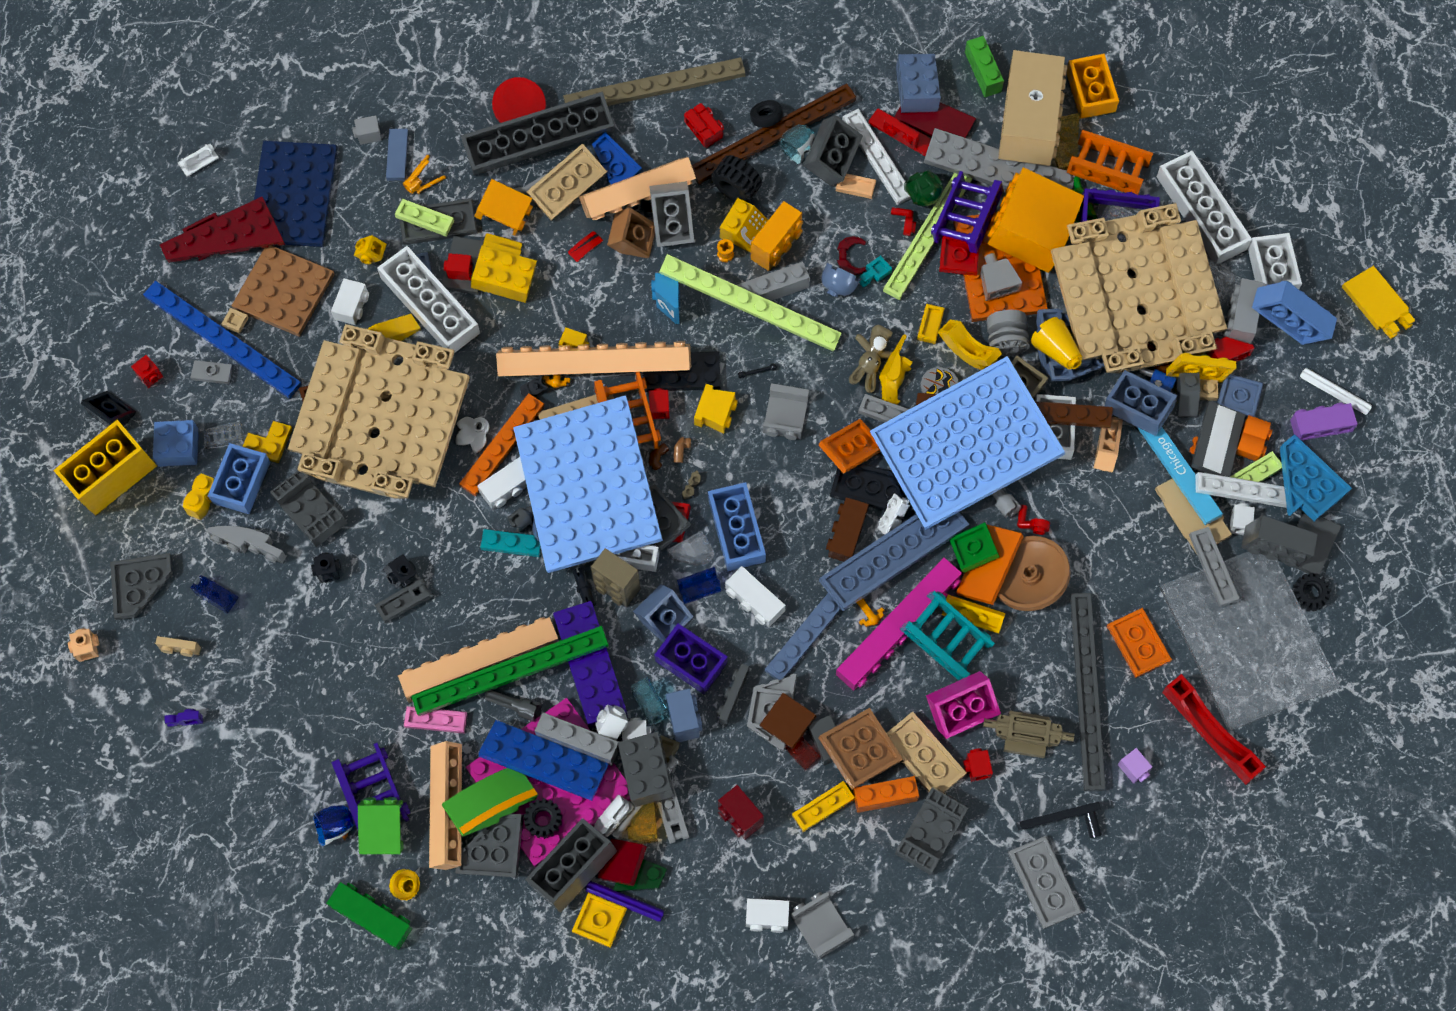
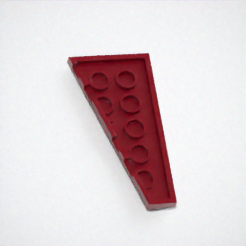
(230, 233)

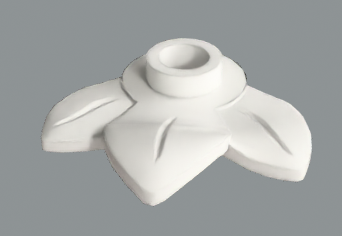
(470, 434)

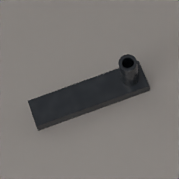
(1087, 810)

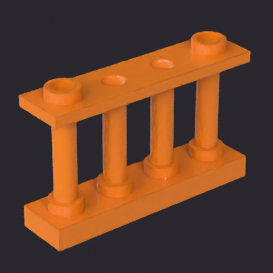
(1106, 176)
(603, 392)

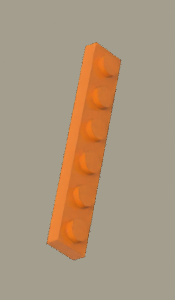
(501, 445)

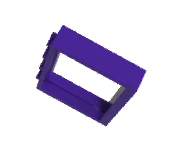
(1115, 198)

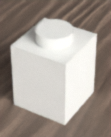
(1240, 517)

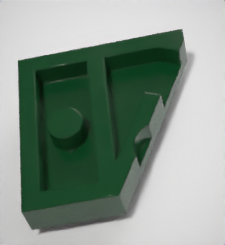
(649, 877)

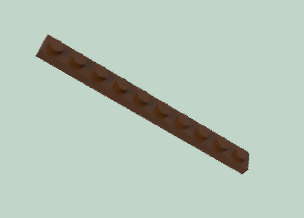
(771, 135)
(1064, 413)

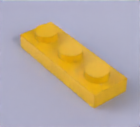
(977, 614)
(823, 806)

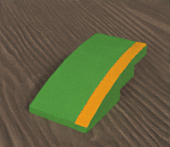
(489, 800)

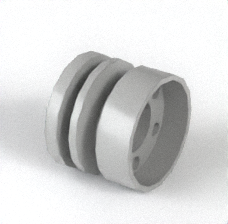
(1008, 332)

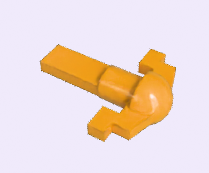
(556, 382)
(873, 619)

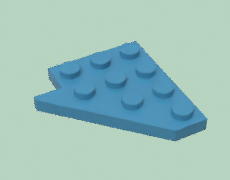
(1309, 480)

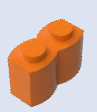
(1253, 438)

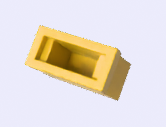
(715, 409)

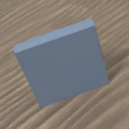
(1240, 394)

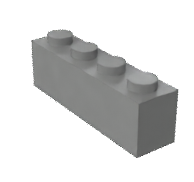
(779, 283)
(577, 738)

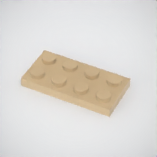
(566, 182)
(925, 754)

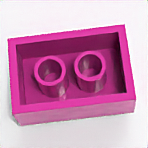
(963, 704)

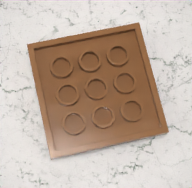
(283, 290)

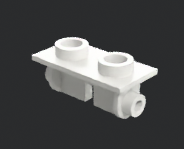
(198, 160)
(895, 507)

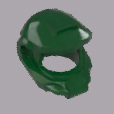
(924, 188)

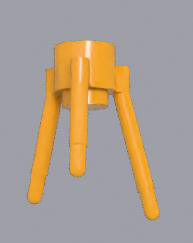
(413, 183)

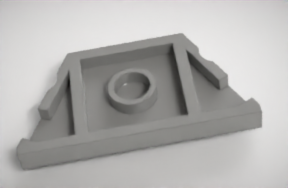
(762, 701)

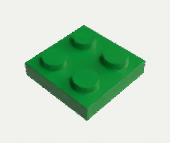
(974, 547)

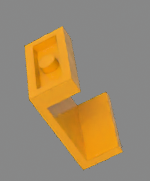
(504, 206)

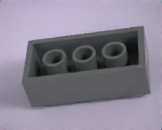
(571, 865)

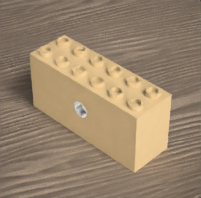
(1033, 108)

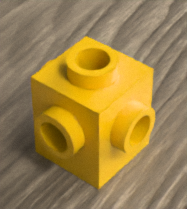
(369, 249)

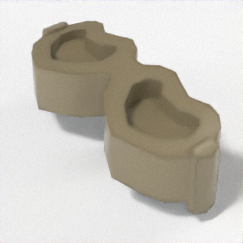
(692, 482)

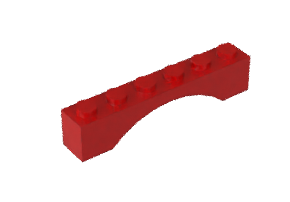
(1234, 754)

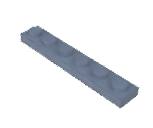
(803, 638)

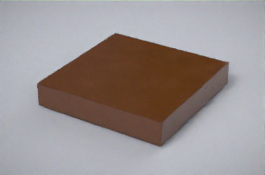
(787, 720)

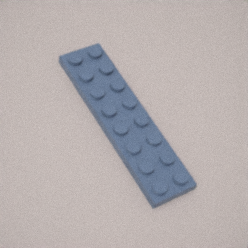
(888, 558)

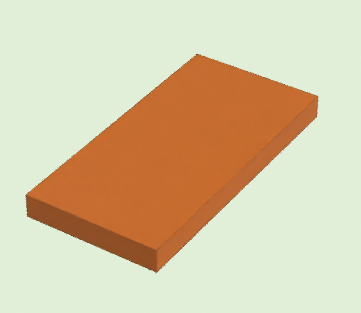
(986, 580)

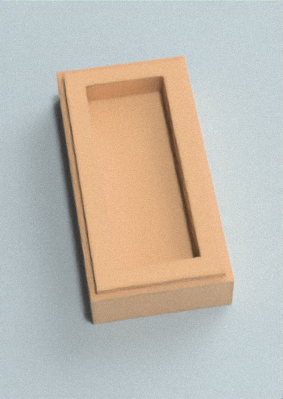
(857, 186)

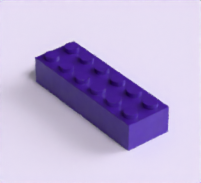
(591, 672)

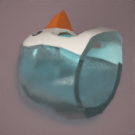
(796, 142)

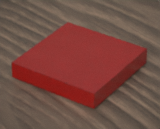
(957, 258)

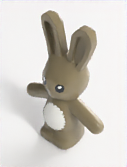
(871, 359)

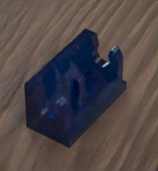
(698, 585)
(214, 594)

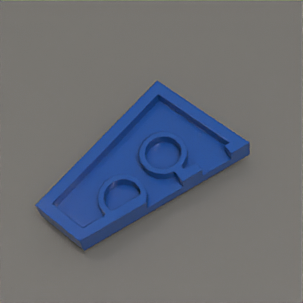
(615, 159)

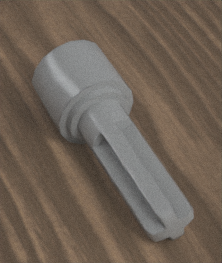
(1006, 503)

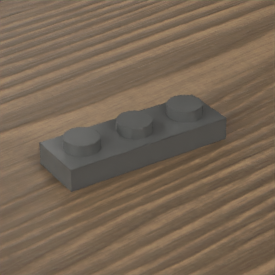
(732, 694)

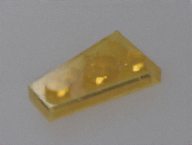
(1068, 140)

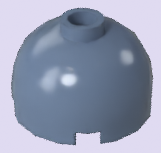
(838, 281)

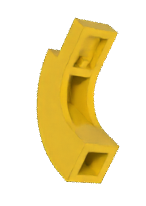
(966, 347)

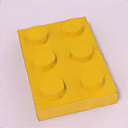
(1207, 367)

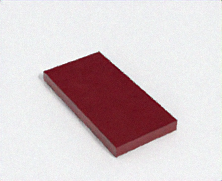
(944, 119)

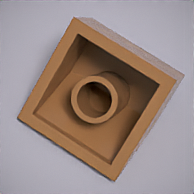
(631, 233)

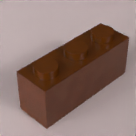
(847, 529)

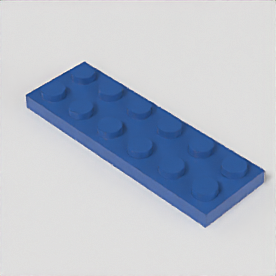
(543, 760)

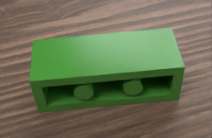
(984, 66)

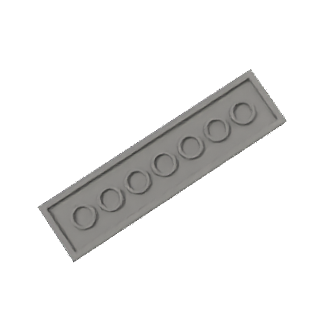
(982, 162)

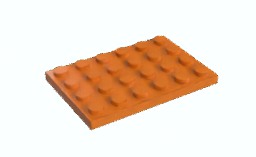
(1027, 300)

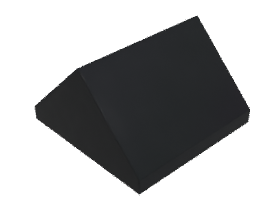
(108, 408)

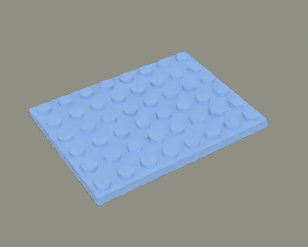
(967, 442)
(587, 484)

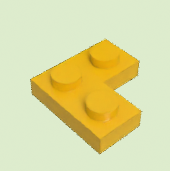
(273, 444)

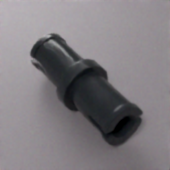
(583, 586)

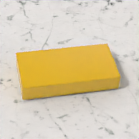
(930, 323)

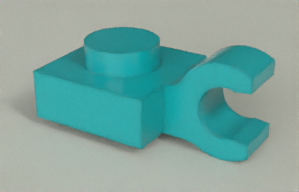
(875, 270)

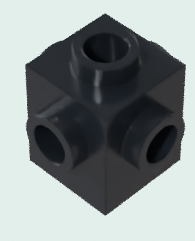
(326, 567)
(400, 572)

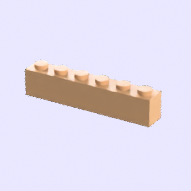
(444, 784)

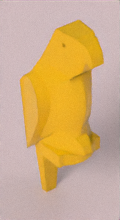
(894, 373)

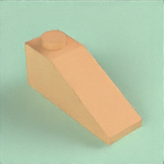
(1108, 446)

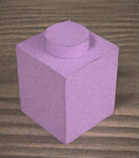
(1135, 766)

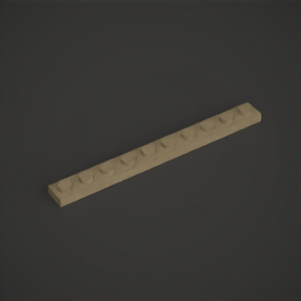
(666, 82)

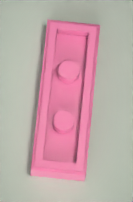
(436, 720)

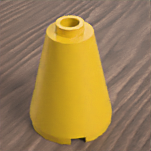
(1057, 343)

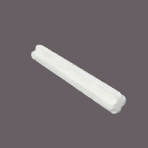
(1335, 391)

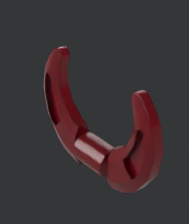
(843, 263)

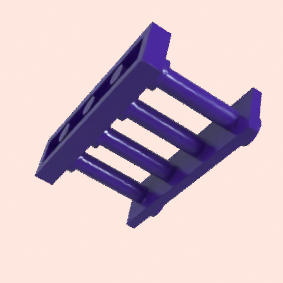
(980, 224)
(350, 789)

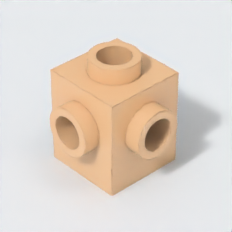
(83, 644)

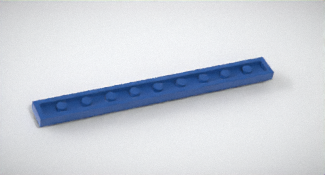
(222, 339)

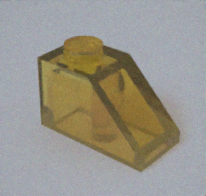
(643, 825)

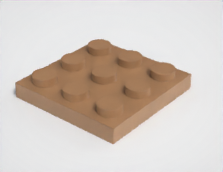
(860, 748)

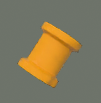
(725, 244)

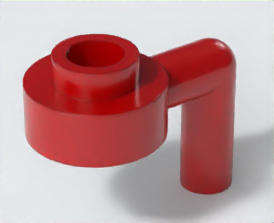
(909, 226)
(1038, 526)

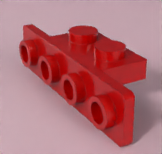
(900, 131)

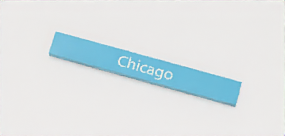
(1182, 475)

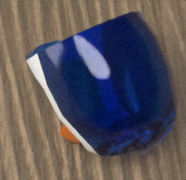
(332, 823)

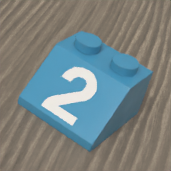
(666, 294)

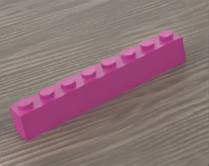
(887, 635)

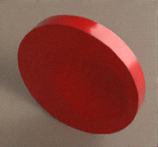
(517, 98)

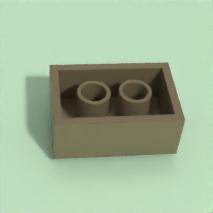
(615, 578)

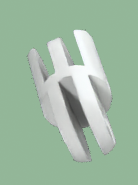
(613, 815)

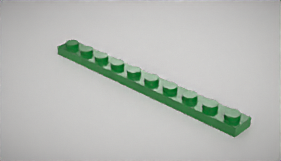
(510, 670)

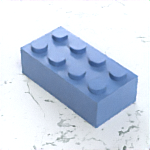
(1294, 312)
(736, 526)

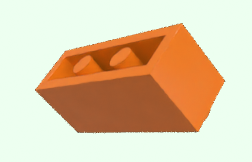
(886, 794)

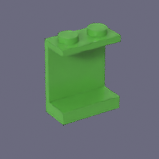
(379, 826)

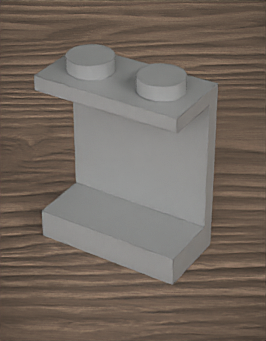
(786, 411)
(821, 925)

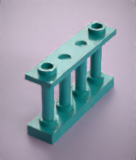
(928, 643)

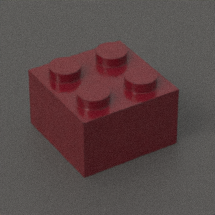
(740, 812)

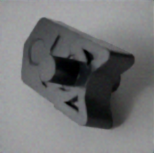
(534, 386)

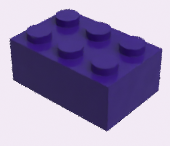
(691, 658)

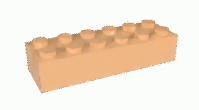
(633, 189)

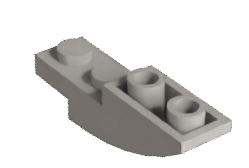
(243, 538)

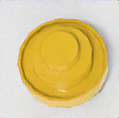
(404, 884)

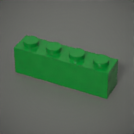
(369, 915)

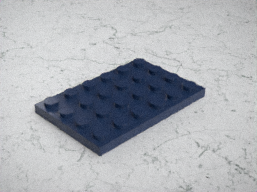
(297, 188)

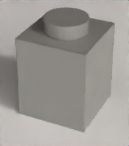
(367, 130)

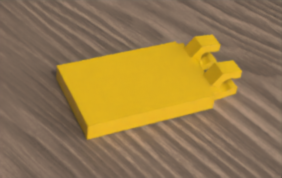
(1378, 301)

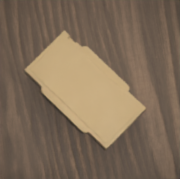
(1185, 515)

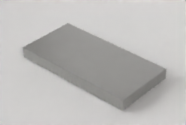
(1044, 882)

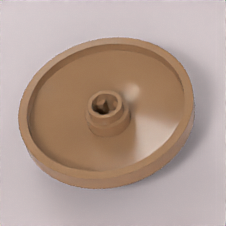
(1036, 575)

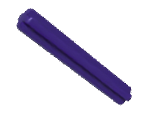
(625, 901)

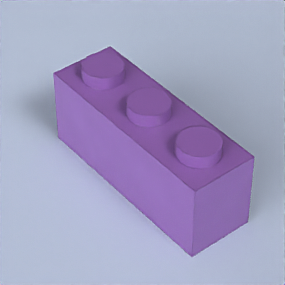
(1323, 421)

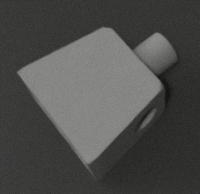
(999, 278)

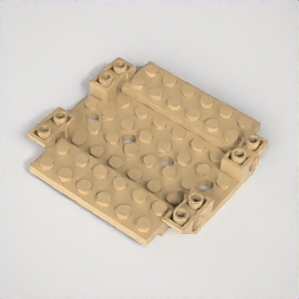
(1169, 283)
(347, 405)

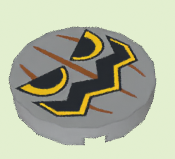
(937, 380)

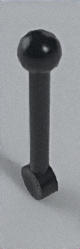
(772, 367)

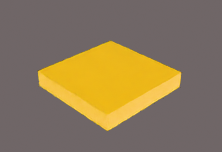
(599, 920)

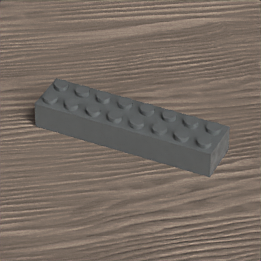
(537, 133)

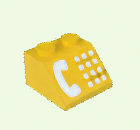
(742, 224)

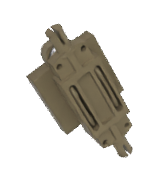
(1027, 733)

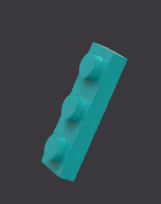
(510, 543)

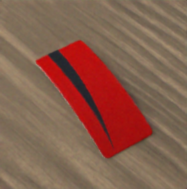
(585, 246)

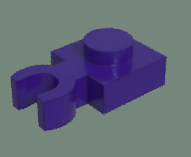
(188, 717)

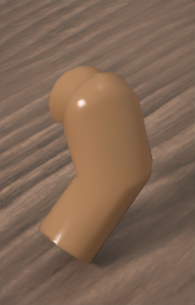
(679, 449)

